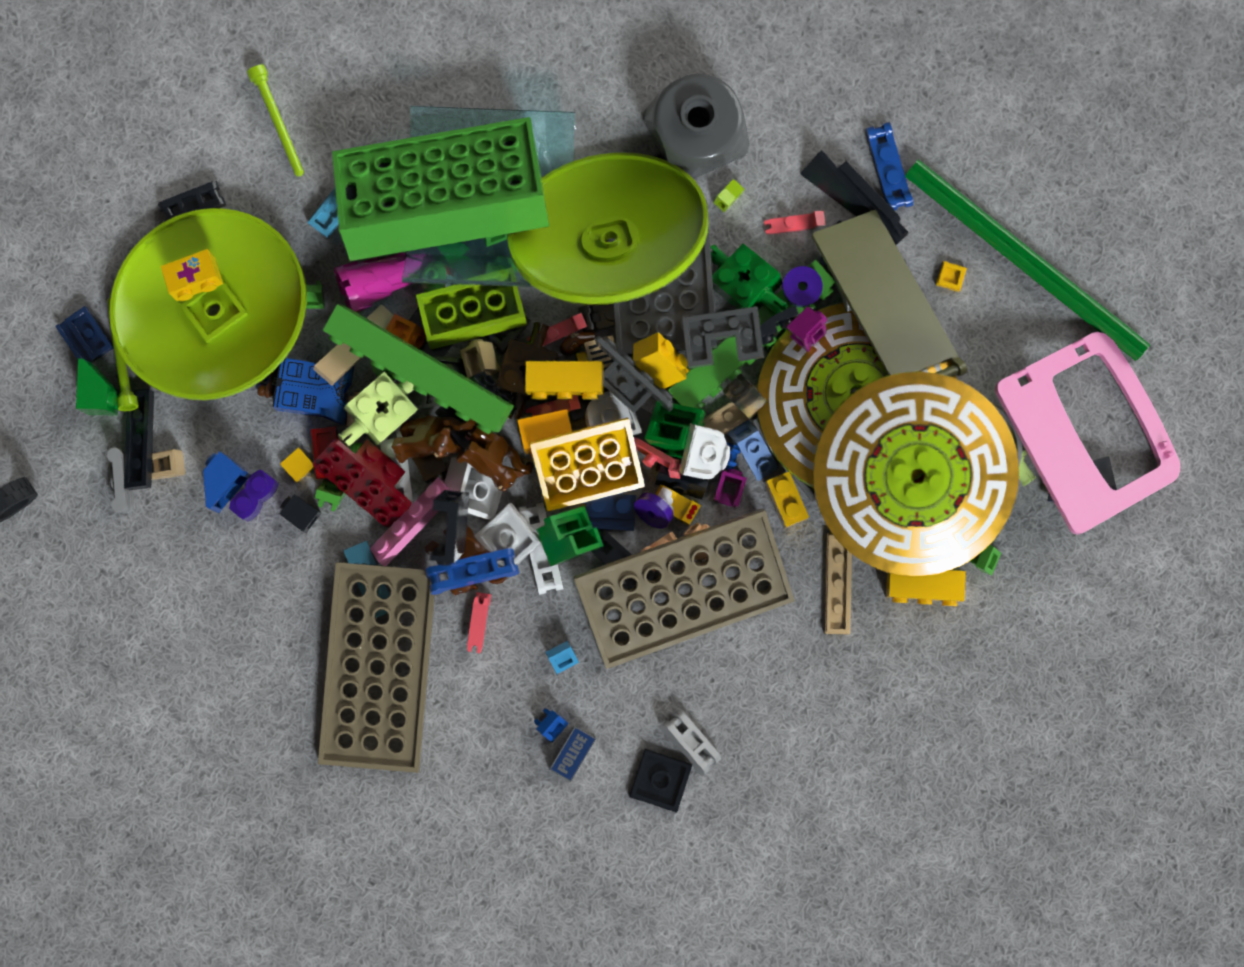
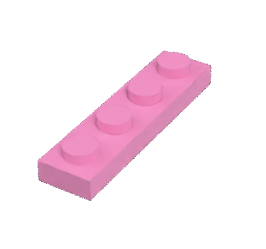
(408, 524)

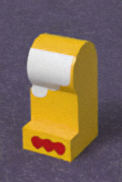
(682, 508)

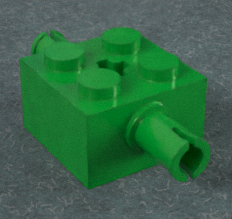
(742, 266)

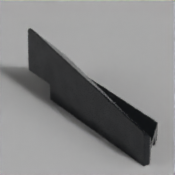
(852, 192)

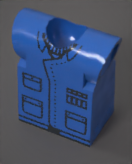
(307, 393)

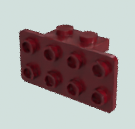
(365, 478)

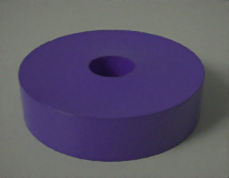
(802, 275)
(653, 510)

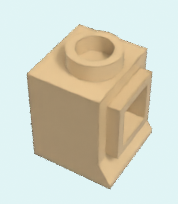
(479, 357)

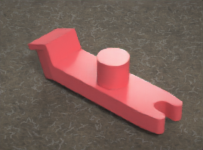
(795, 223)
(564, 328)
(556, 405)
(654, 455)
(478, 621)

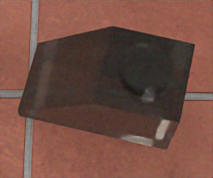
(744, 395)

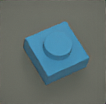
(562, 657)

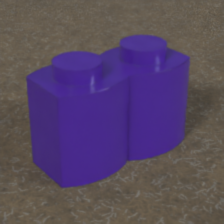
(250, 500)

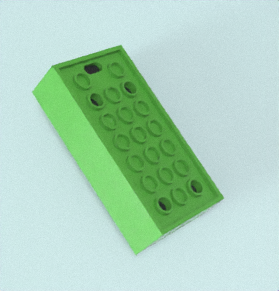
(439, 189)

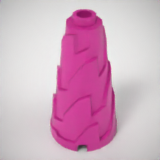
(370, 280)

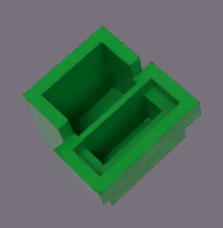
(670, 429)
(568, 536)

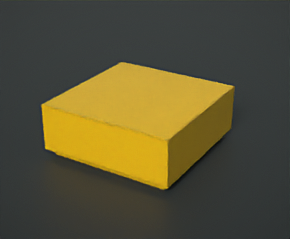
(951, 276)
(297, 465)

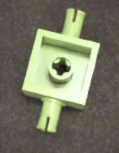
(378, 425)

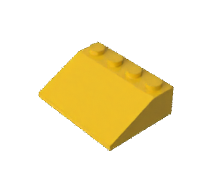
(587, 464)

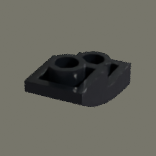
(781, 319)

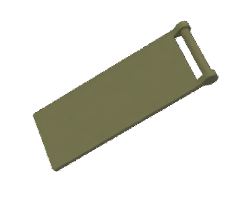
(885, 297)

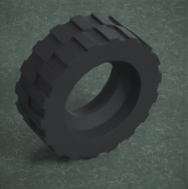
(15, 497)

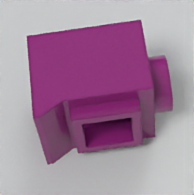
(808, 328)
(727, 499)

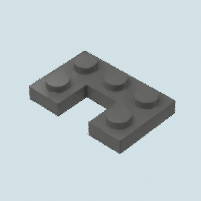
(738, 323)

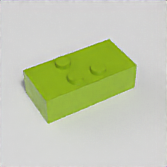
(469, 312)

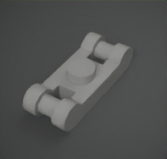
(123, 498)
(691, 742)

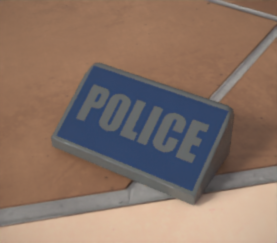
(572, 753)

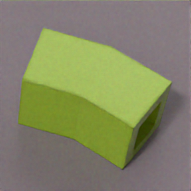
(728, 195)

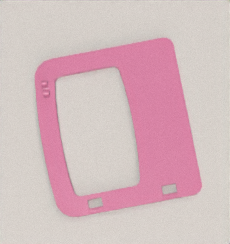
(1057, 450)

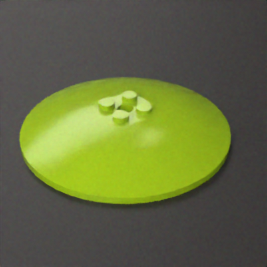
(178, 342)

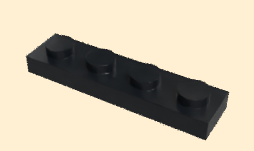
(139, 442)

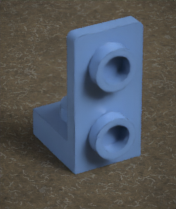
(753, 449)

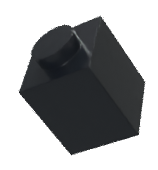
(299, 513)

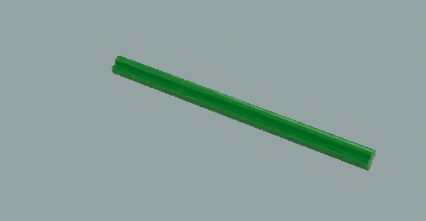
(1026, 259)

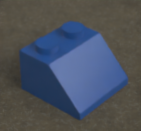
(222, 480)

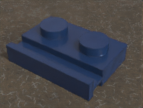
(84, 335)
(612, 512)

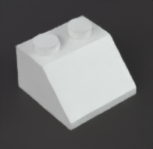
(482, 492)

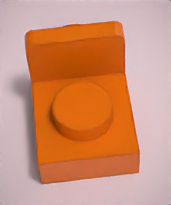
(407, 331)

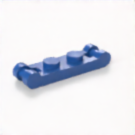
(889, 166)
(472, 570)

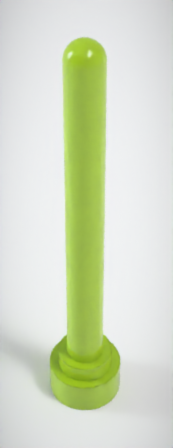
(258, 75)
(127, 400)

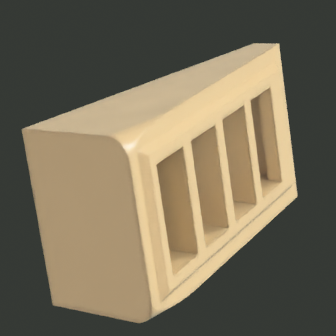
(173, 464)

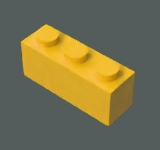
(564, 379)
(943, 586)

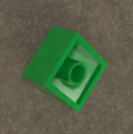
(94, 391)

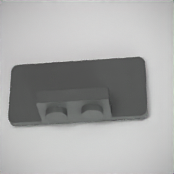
(627, 383)

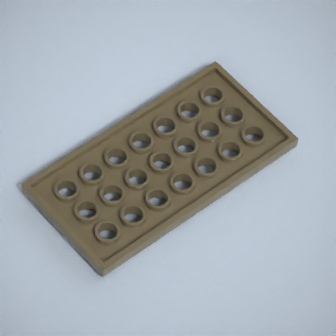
(661, 558)
(338, 675)

